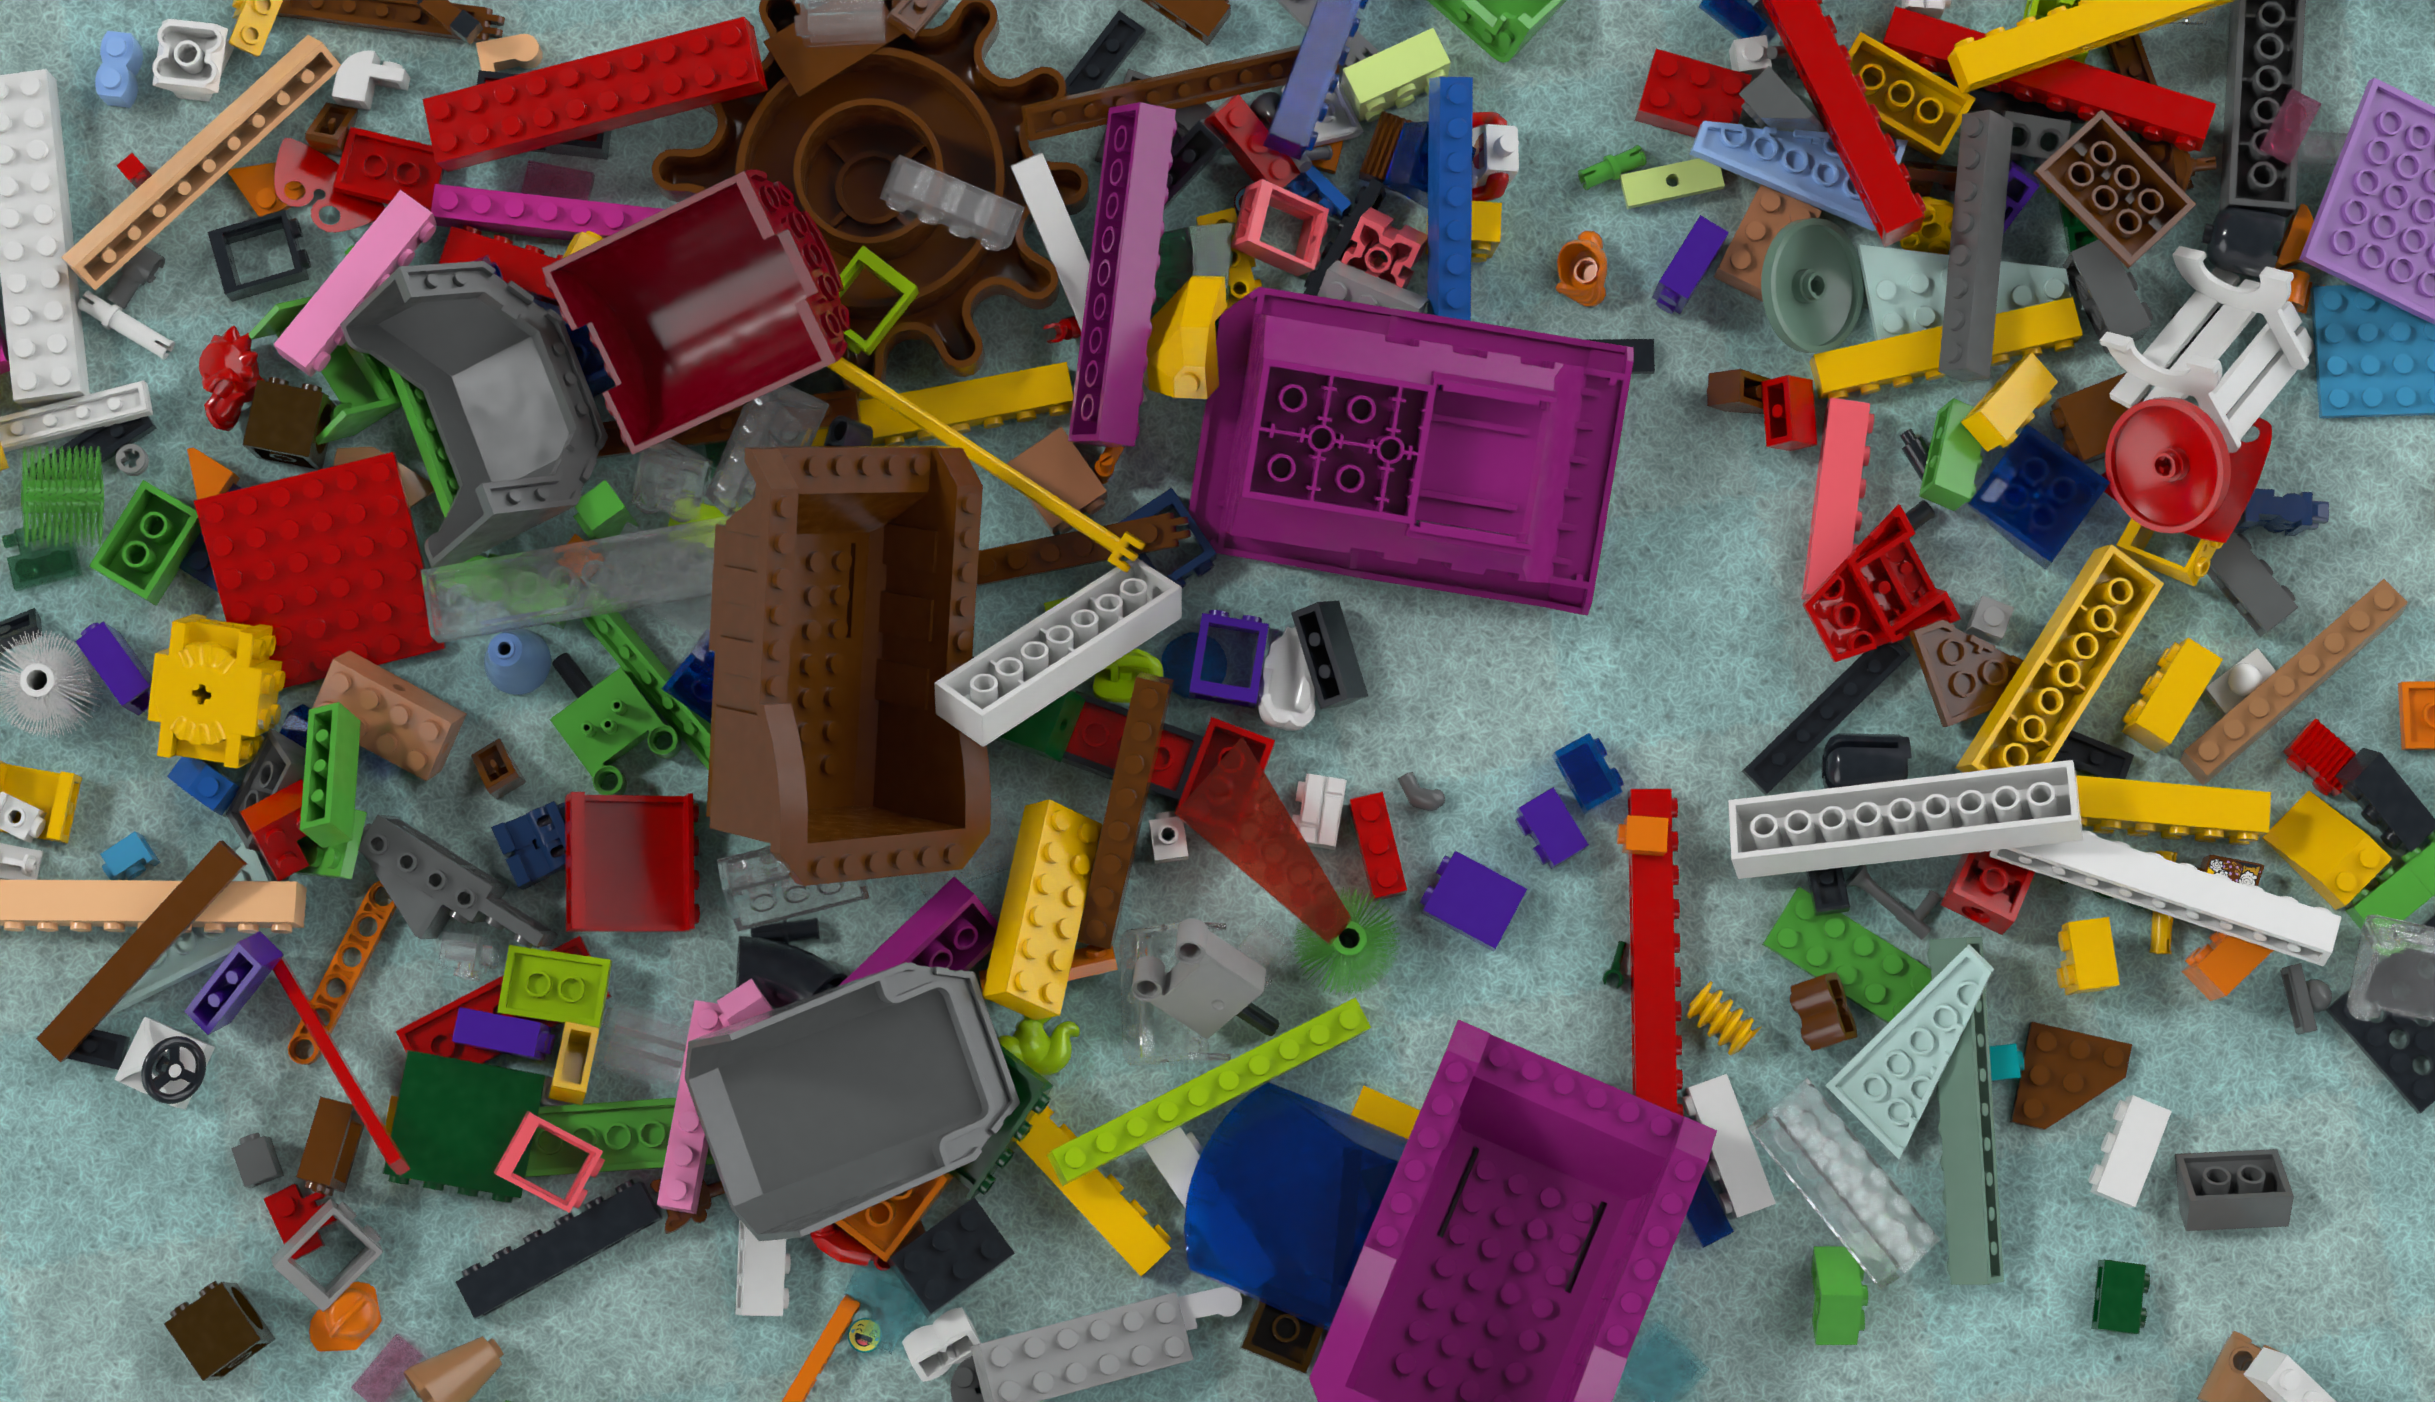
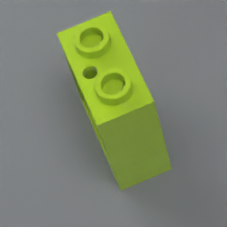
(890, 277)

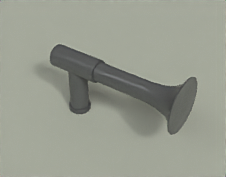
(1265, 107)
(1913, 921)

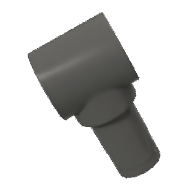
(136, 272)

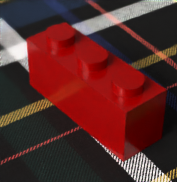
(1246, 140)
(1377, 846)

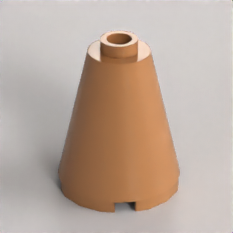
(455, 1373)

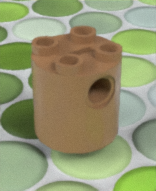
(2226, 1377)

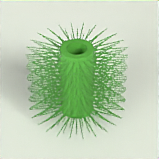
(62, 496)
(1344, 958)

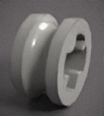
(142, 462)

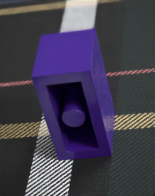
(1551, 829)

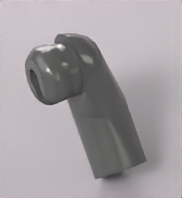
(1421, 797)

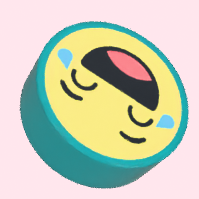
(855, 1333)

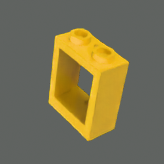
(2136, 539)

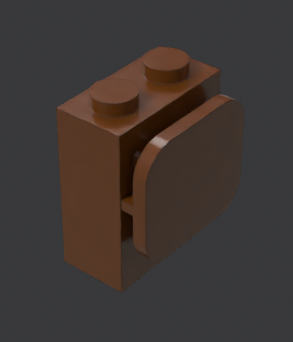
(2088, 419)

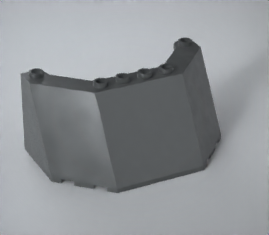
(499, 393)

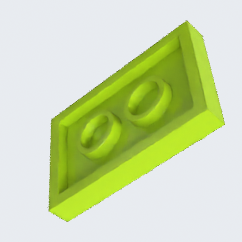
(554, 986)

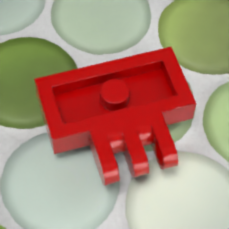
(291, 1212)

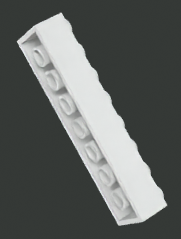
(1057, 651)

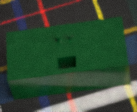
(1049, 729)

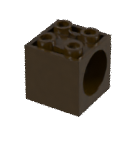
(286, 423)
(218, 1330)

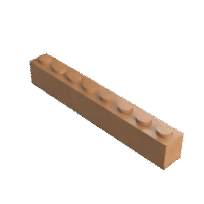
(2293, 682)

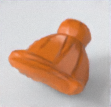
(1583, 269)

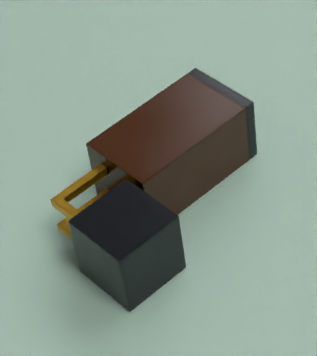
(452, 19)

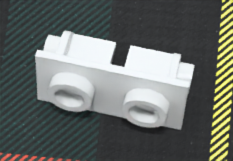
(19, 862)

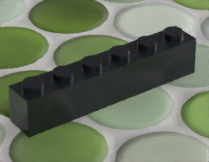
(559, 1249)

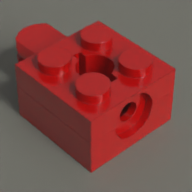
(1987, 890)

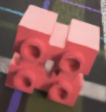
(1400, 246)

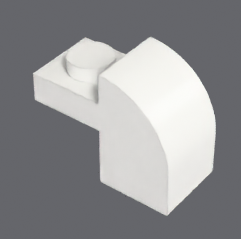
(359, 75)

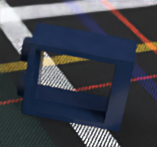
(1202, 563)

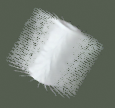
(57, 680)

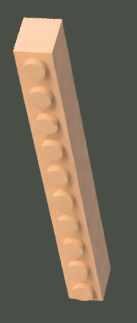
(201, 162)
(130, 902)

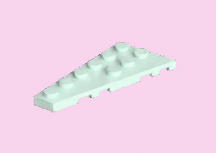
(1910, 288)
(197, 949)
(1903, 1063)

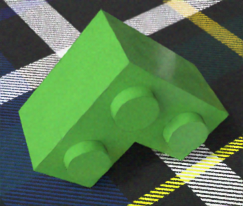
(1837, 1297)

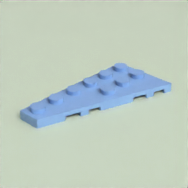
(1790, 162)

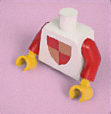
(1495, 155)

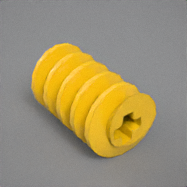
(1722, 1019)

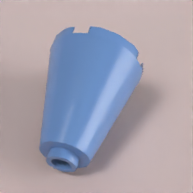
(517, 661)

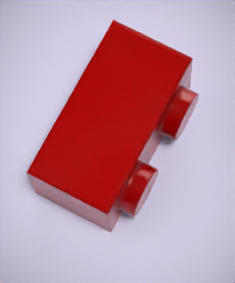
(134, 170)

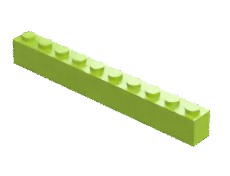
(1208, 1091)

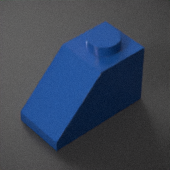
(204, 783)

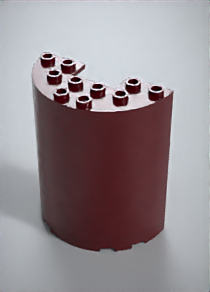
(705, 306)

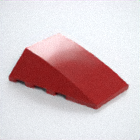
(1877, 593)

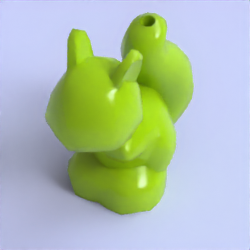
(1036, 1049)

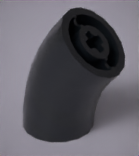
(783, 970)

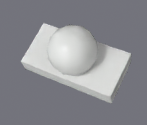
(2239, 681)

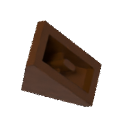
(331, 128)
(497, 769)

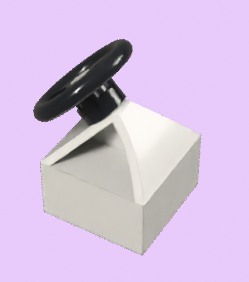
(165, 1063)

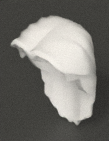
(1285, 685)

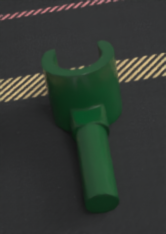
(1616, 964)

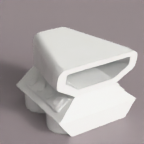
(191, 58)

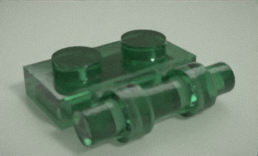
(42, 565)

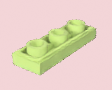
(1650, 185)

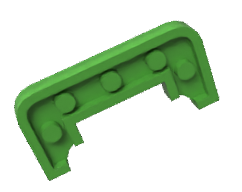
(1499, 25)

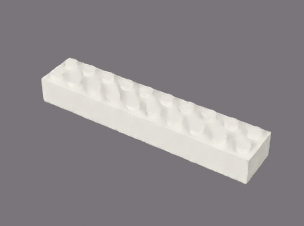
(35, 233)
(1905, 819)

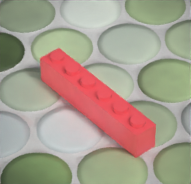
(1837, 489)

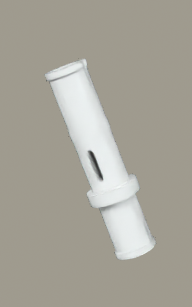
(114, 318)

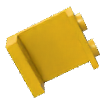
(47, 791)

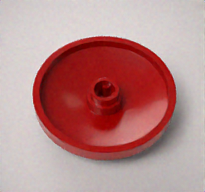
(2167, 465)

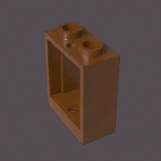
(331, 1147)

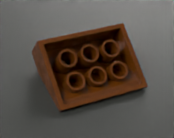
(2115, 189)

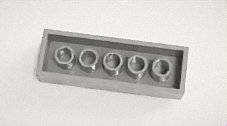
(1083, 1352)

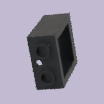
(223, 237)

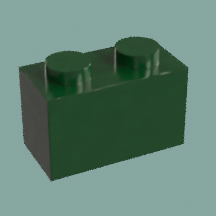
(2120, 1297)

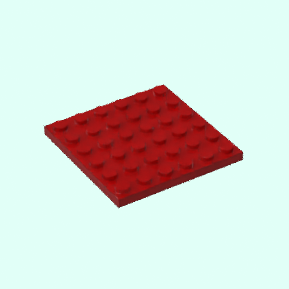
(322, 563)

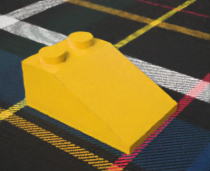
(2326, 850)

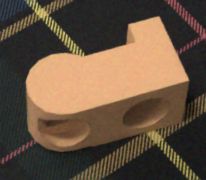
(509, 53)

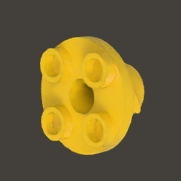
(1935, 230)

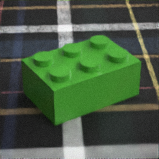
(148, 543)

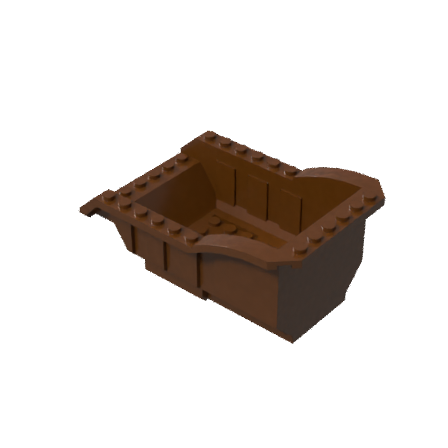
(827, 636)

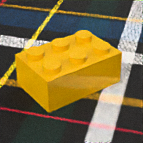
(2170, 694)

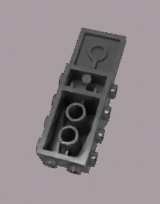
(436, 884)

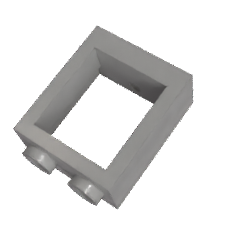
(302, 1280)

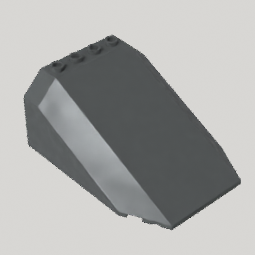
(849, 1096)

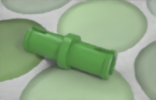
(1612, 167)

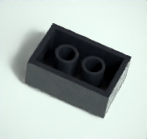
(950, 1257)

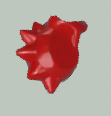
(229, 373)

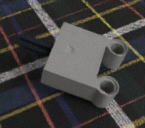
(1206, 985)

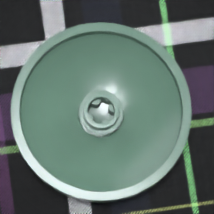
(1812, 285)

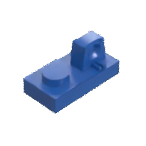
(1315, 182)

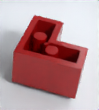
(276, 829)

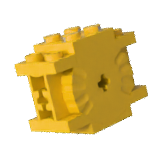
(215, 690)

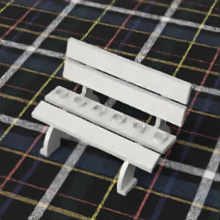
(2198, 368)

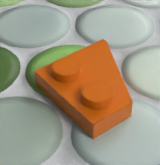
(258, 188)

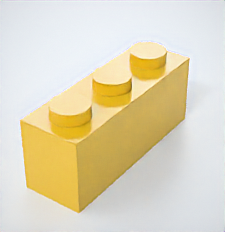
(2010, 403)

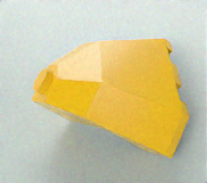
(1184, 340)

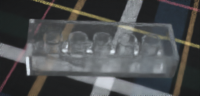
(1844, 1184)

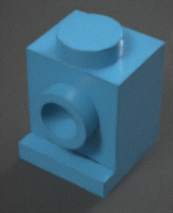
(128, 857)

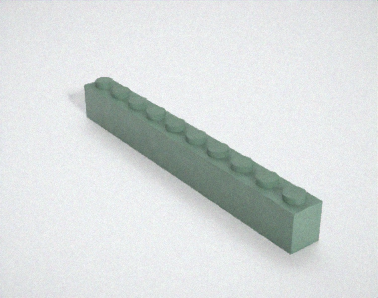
(1969, 1141)

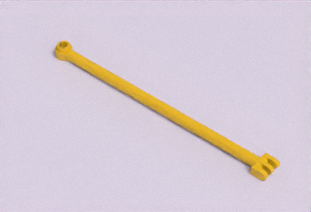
(993, 465)

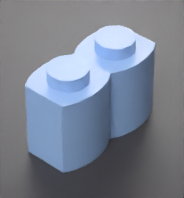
(121, 63)

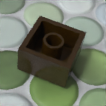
(1281, 1338)

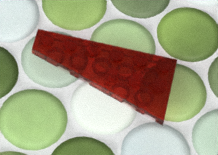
(1252, 829)

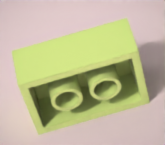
(1394, 75)

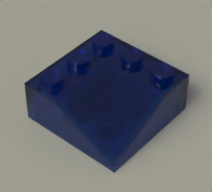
(2038, 496)

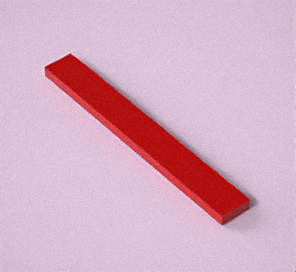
(340, 1068)

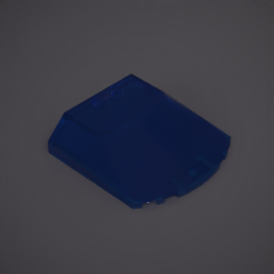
(1287, 1200)

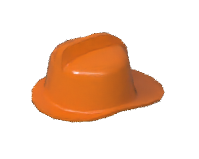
(346, 1320)

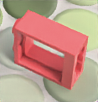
(1251, 222)
(517, 1146)

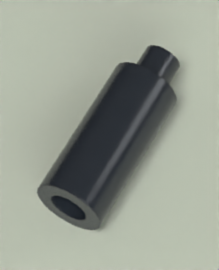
(1915, 451)

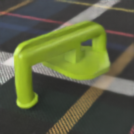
(1117, 680)

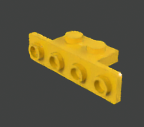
(253, 24)

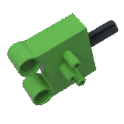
(607, 722)

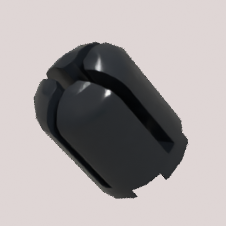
(1864, 759)

